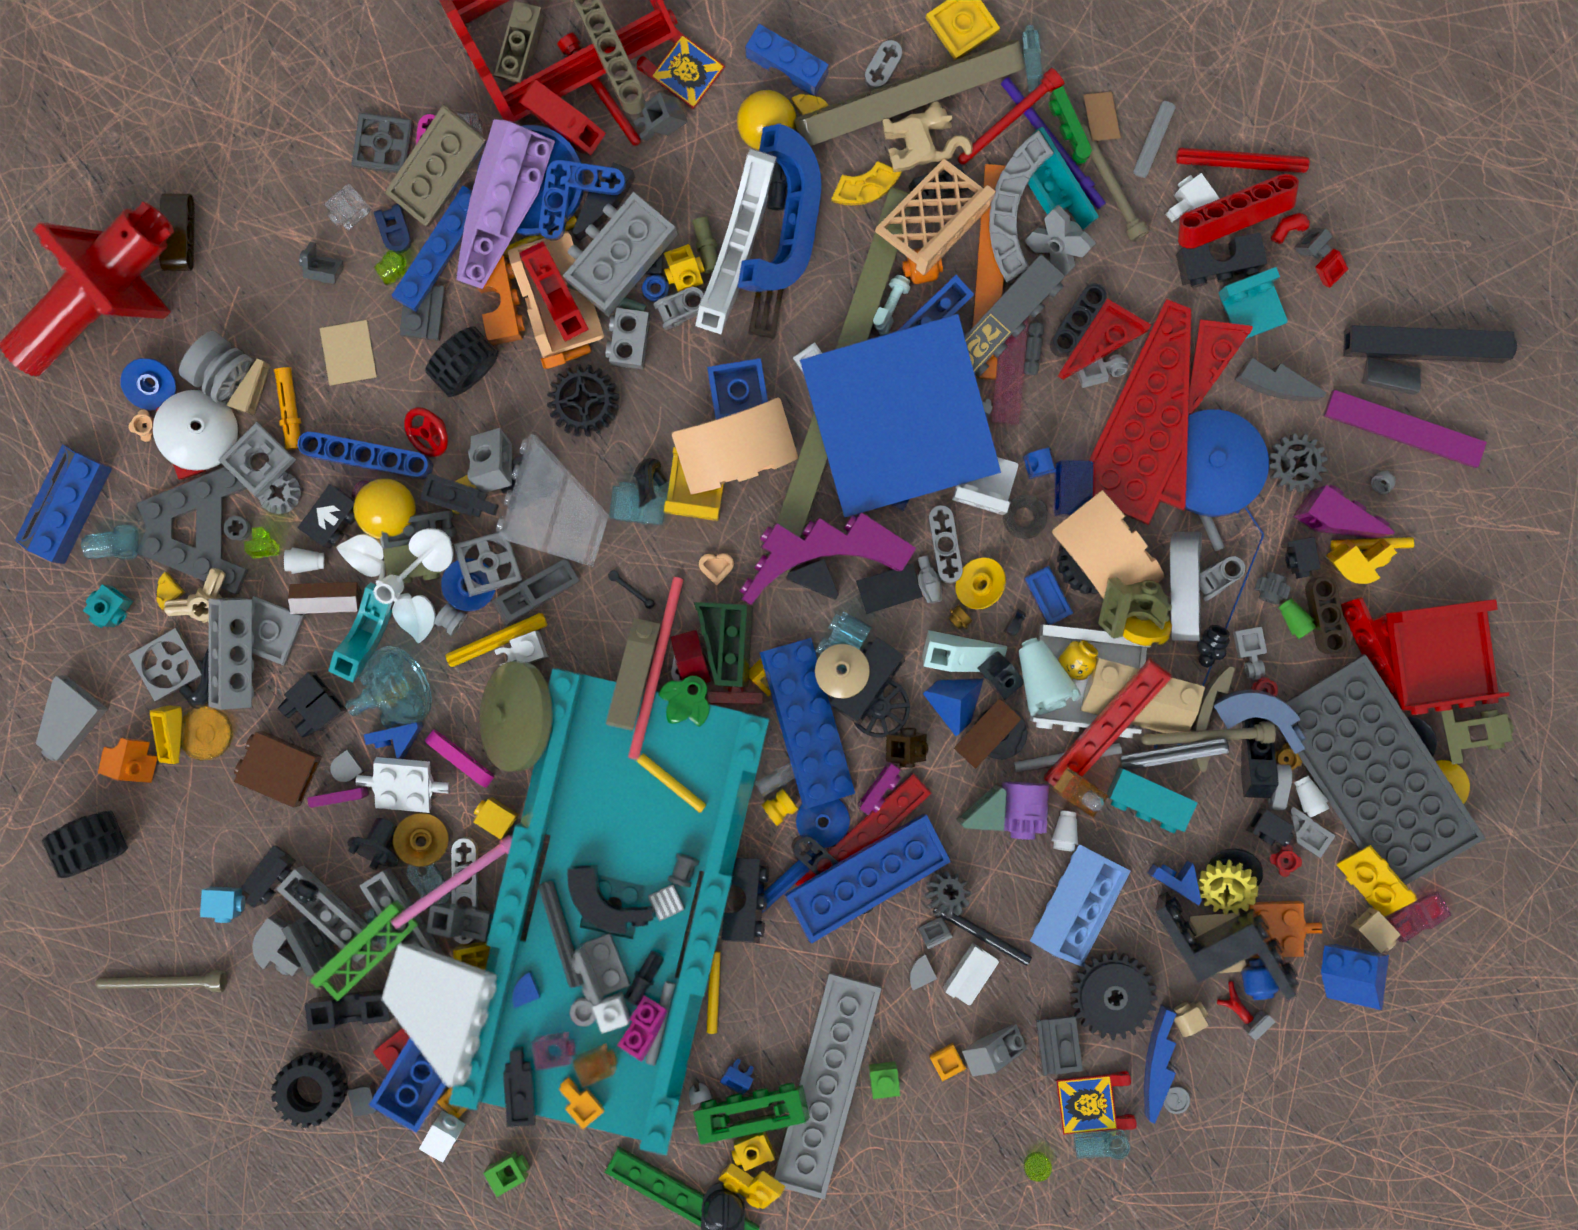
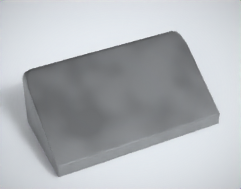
(1392, 376)

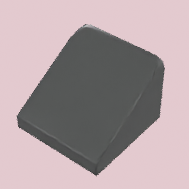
(360, 1099)

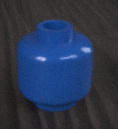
(1258, 981)

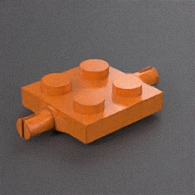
(1287, 925)

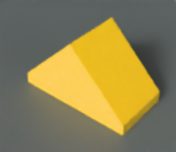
(472, 954)

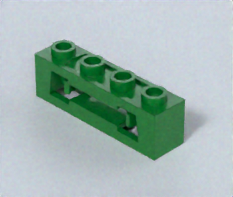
(708, 1122)

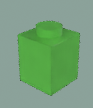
(884, 1080)

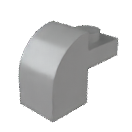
(269, 947)

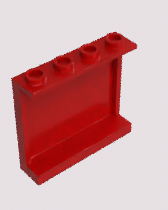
(1443, 656)

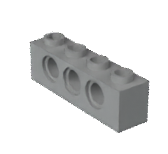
(221, 641)
(386, 889)
(327, 912)

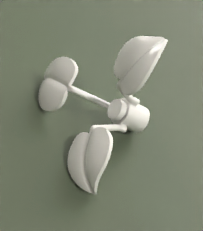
(414, 613)

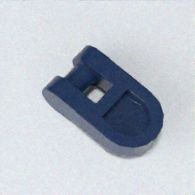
(395, 237)

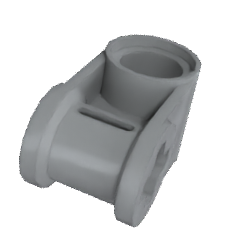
(678, 307)
(1214, 578)

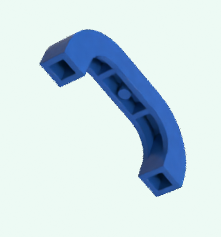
(799, 217)

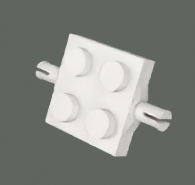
(402, 784)

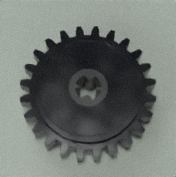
(1130, 1003)

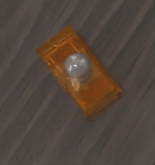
(1080, 792)

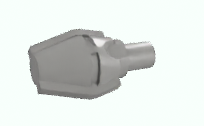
(929, 581)

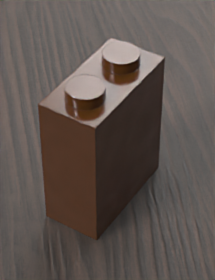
(276, 768)

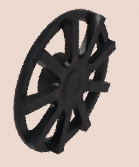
(883, 708)

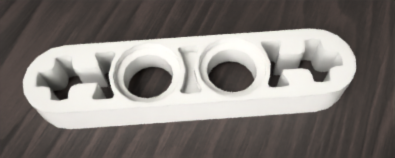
(469, 890)

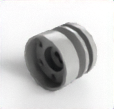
(215, 366)

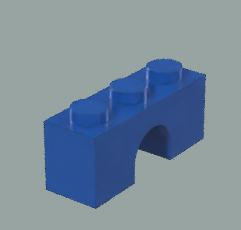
(800, 66)

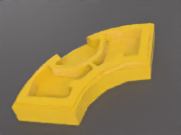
(865, 187)

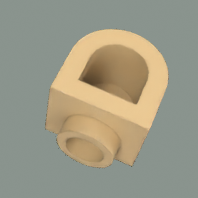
(1190, 1018)

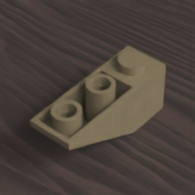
(519, 42)

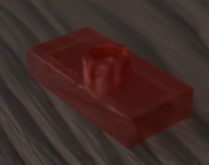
(735, 695)

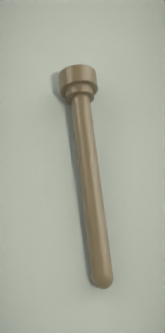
(1136, 228)
(1263, 732)
(214, 981)

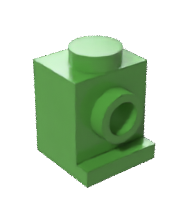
(500, 1179)

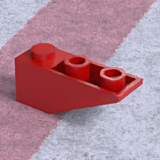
(562, 118)

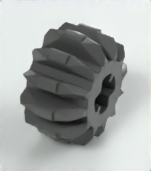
(953, 888)

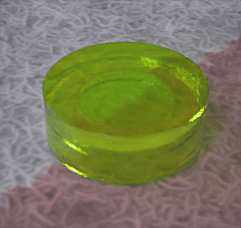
(1037, 1166)

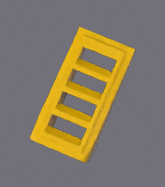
(167, 732)

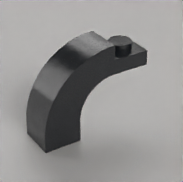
(596, 909)

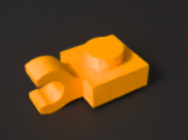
(582, 1106)

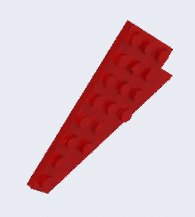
(1146, 436)

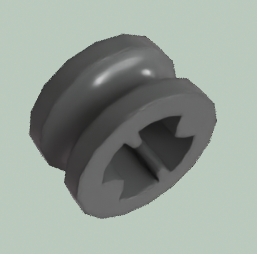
(231, 522)

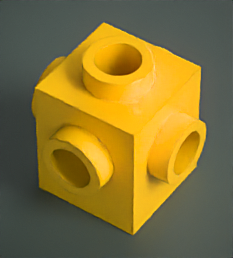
(683, 268)

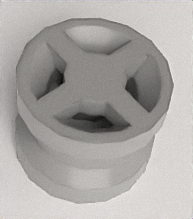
(450, 619)

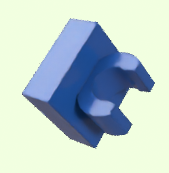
(737, 1080)

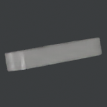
(949, 523)

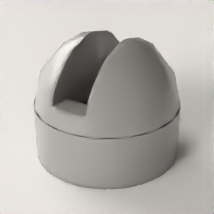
(1379, 487)
(699, 1096)

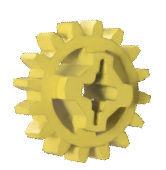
(1241, 890)

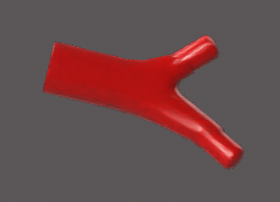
(1236, 1005)

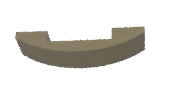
(1218, 683)

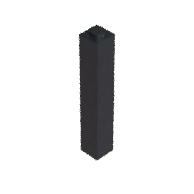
(1429, 344)

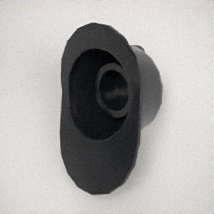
(722, 1209)

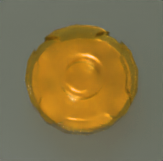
(205, 733)

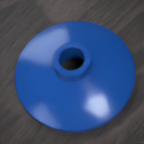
(139, 391)
(453, 590)
(837, 824)

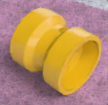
(779, 807)

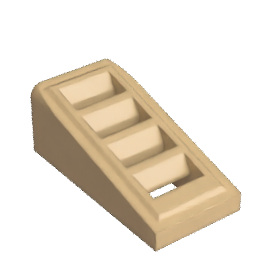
(250, 389)

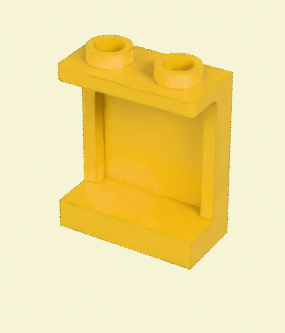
(683, 503)

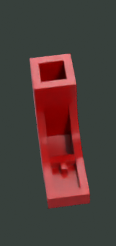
(554, 291)

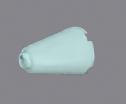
(1044, 679)

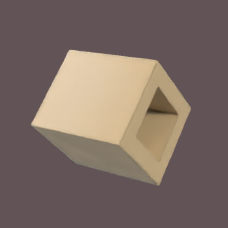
(1376, 930)

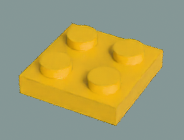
(962, 25)

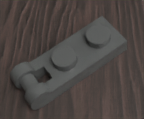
(419, 522)

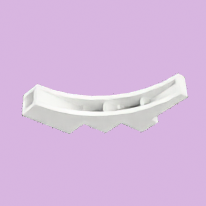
(738, 242)

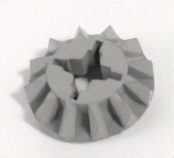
(291, 493)

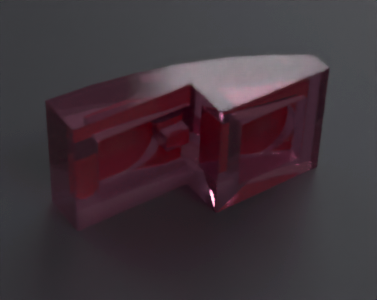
(1419, 915)

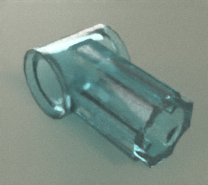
(119, 543)
(1098, 1144)

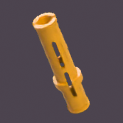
(288, 407)

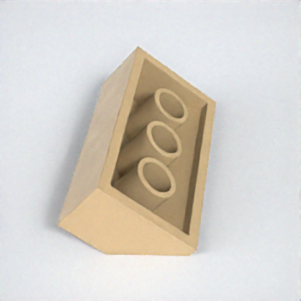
(1168, 711)

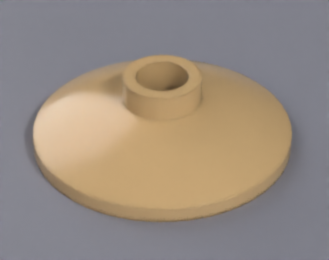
(849, 683)

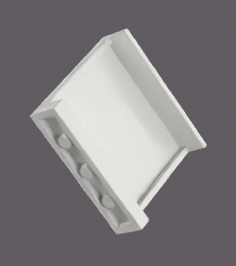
(1115, 650)

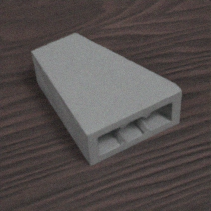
(67, 718)

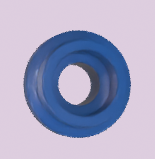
(652, 280)

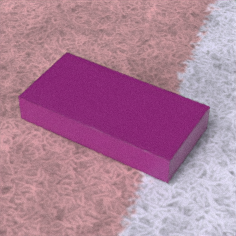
(337, 797)

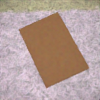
(1101, 116)

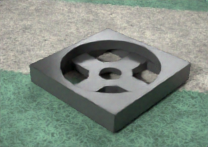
(364, 122)

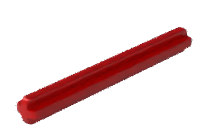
(1242, 160)

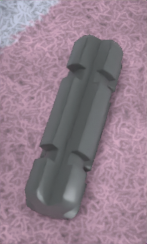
(1033, 348)

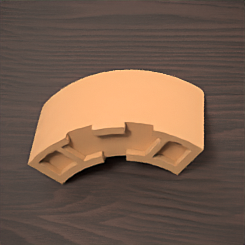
(544, 328)
(735, 446)
(1105, 546)

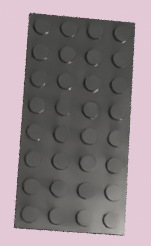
(1380, 772)

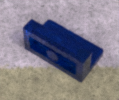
(1072, 486)

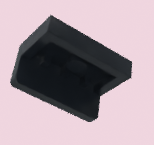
(267, 875)

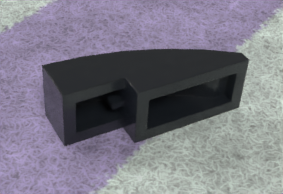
(593, 206)

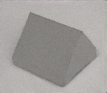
(935, 932)

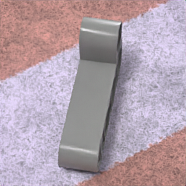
(1185, 585)

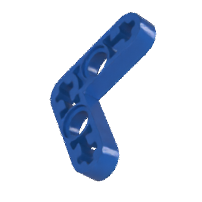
(571, 181)

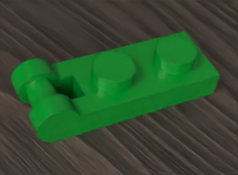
(1070, 125)

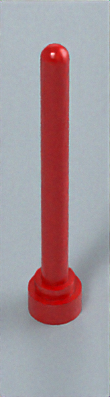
(571, 44)
(1050, 82)

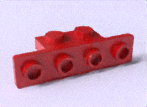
(1372, 639)

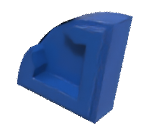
(525, 990)

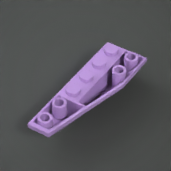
(501, 197)

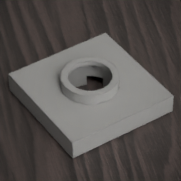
(239, 459)

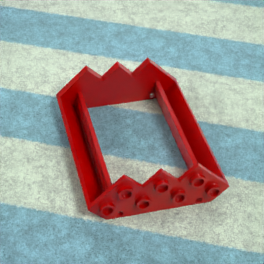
(569, 72)

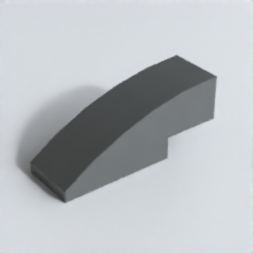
(1278, 383)
(535, 591)

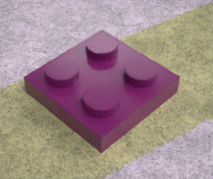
(873, 797)

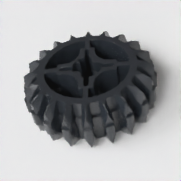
(571, 401)

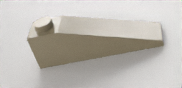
(633, 674)

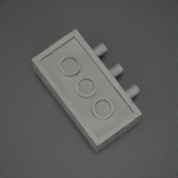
(619, 253)

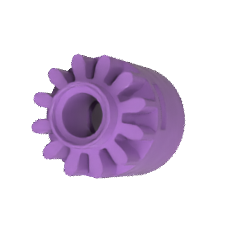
(1026, 809)

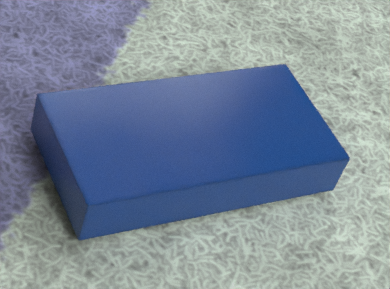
(1048, 595)

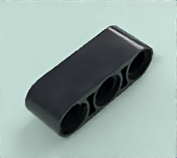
(1087, 311)

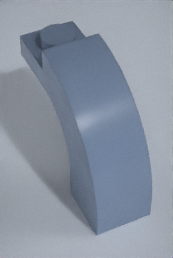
(1255, 703)

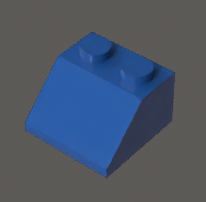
(1354, 975)

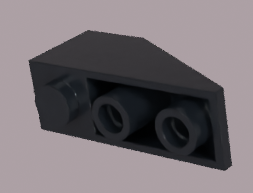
(1258, 765)

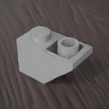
(994, 1051)

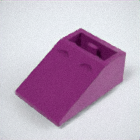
(1332, 513)

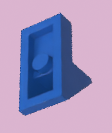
(402, 737)
(1184, 883)

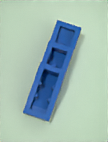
(1158, 1075)

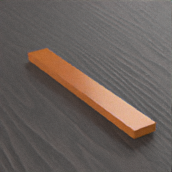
(988, 275)

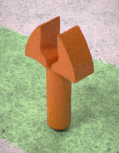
(563, 357)

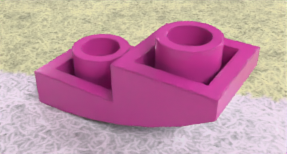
(644, 1028)

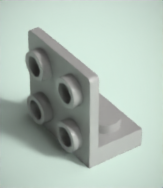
(600, 967)

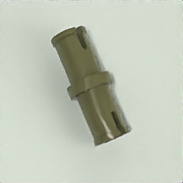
(706, 244)

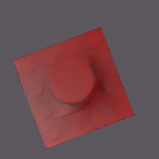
(97, 280)

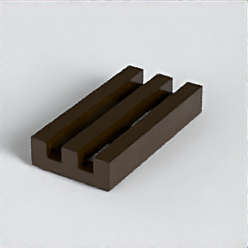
(762, 331)

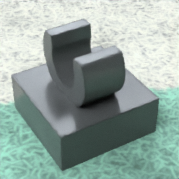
(1315, 243)

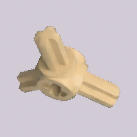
(193, 605)

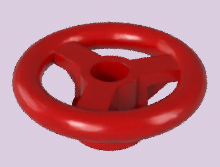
(431, 430)

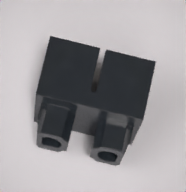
(313, 702)

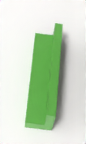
(355, 946)

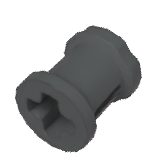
(683, 870)

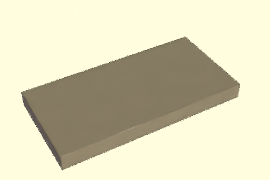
(436, 165)

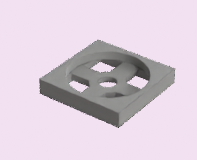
(477, 565)
(173, 675)

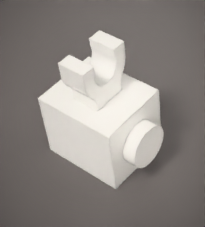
(1191, 195)
(525, 648)

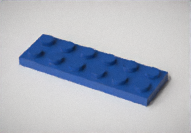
(807, 724)
(867, 878)

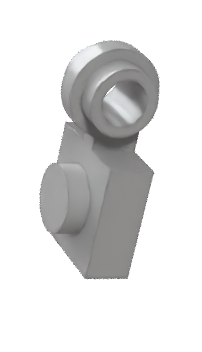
(1097, 371)
(1250, 644)

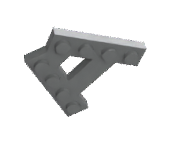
(206, 498)

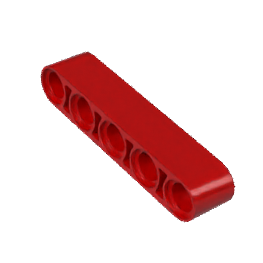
(1237, 211)

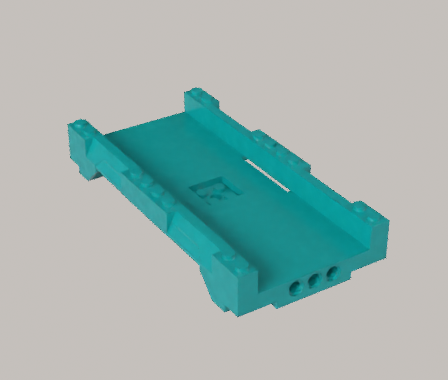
(630, 825)

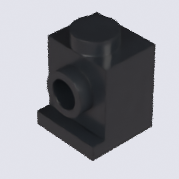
(1301, 557)
(1271, 828)

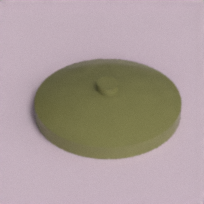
(515, 716)

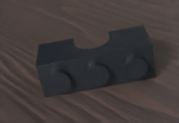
(1198, 265)
(746, 924)
(352, 1007)

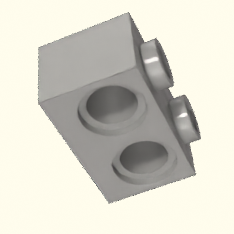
(635, 339)

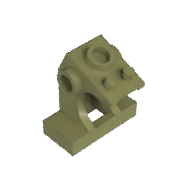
(1139, 599)
(1498, 729)

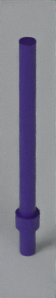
(1085, 182)

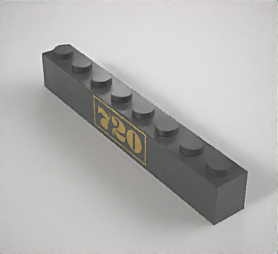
(1010, 312)

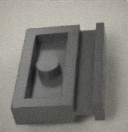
(427, 320)
(309, 945)
(1059, 1045)

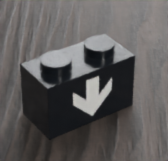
(329, 517)

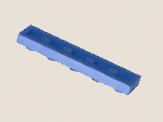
(434, 254)

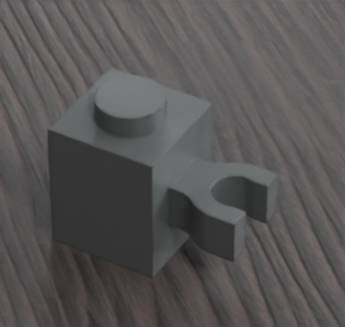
(661, 115)

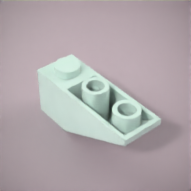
(957, 653)

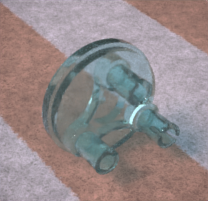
(395, 687)

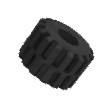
(84, 844)

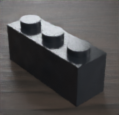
(883, 665)

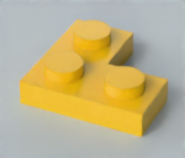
(757, 1191)

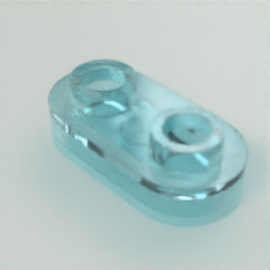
(426, 883)

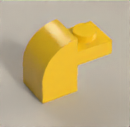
(1361, 566)

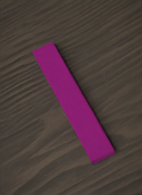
(1405, 429)

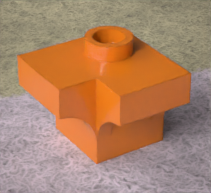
(128, 761)

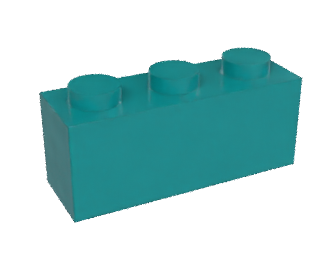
(1151, 801)

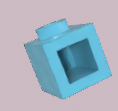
(222, 903)

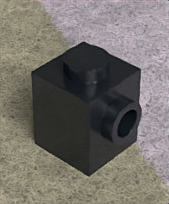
(997, 671)

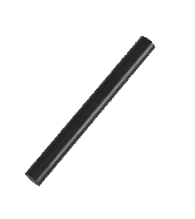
(988, 938)

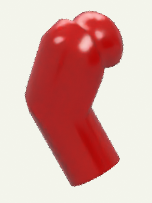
(1295, 221)

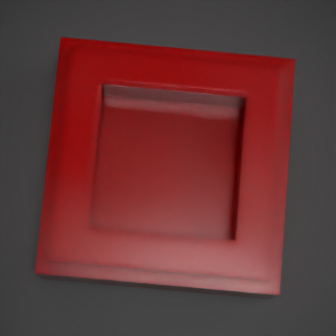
(1331, 268)

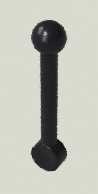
(614, 576)

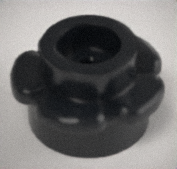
(305, 891)

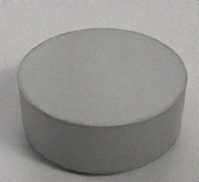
(582, 1012)

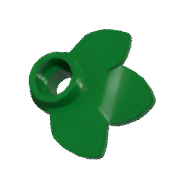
(684, 704)

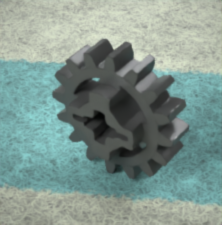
(1306, 469)

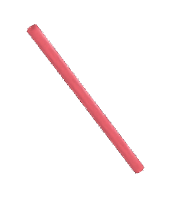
(655, 669)

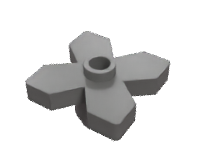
(1060, 239)

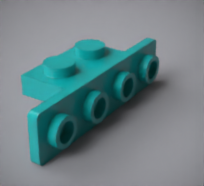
(1056, 185)

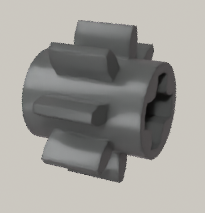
(1272, 588)

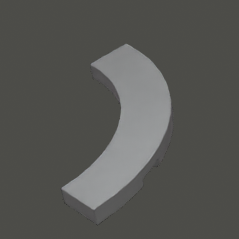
(1006, 203)

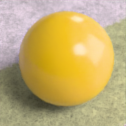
(763, 110)
(384, 507)

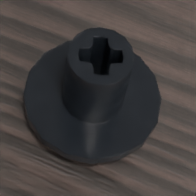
(376, 844)

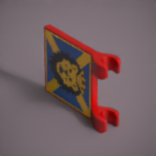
(684, 71)
(1089, 1103)

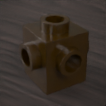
(906, 747)

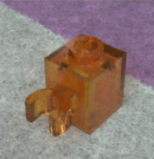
(595, 1065)

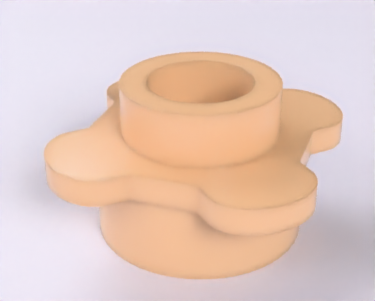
(137, 422)

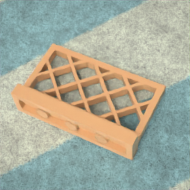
(956, 224)

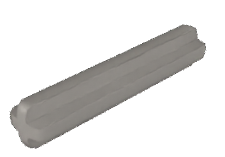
(1154, 139)

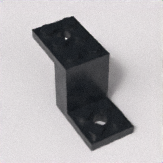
(1227, 945)

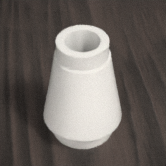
(303, 560)
(1311, 797)
(1065, 833)

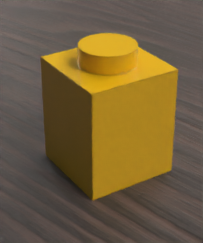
(495, 817)

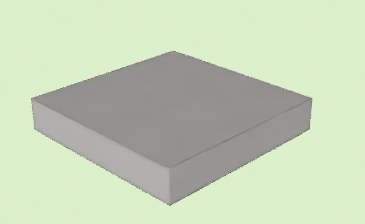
(274, 630)

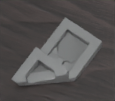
(1310, 834)

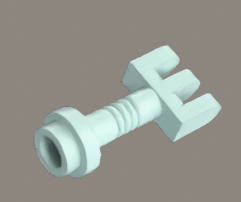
(883, 317)

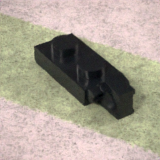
(456, 496)
(519, 1090)

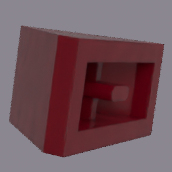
(690, 656)

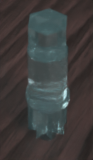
(1032, 57)

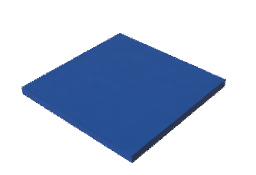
(900, 415)

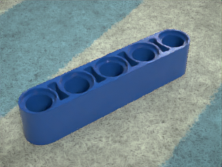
(353, 450)

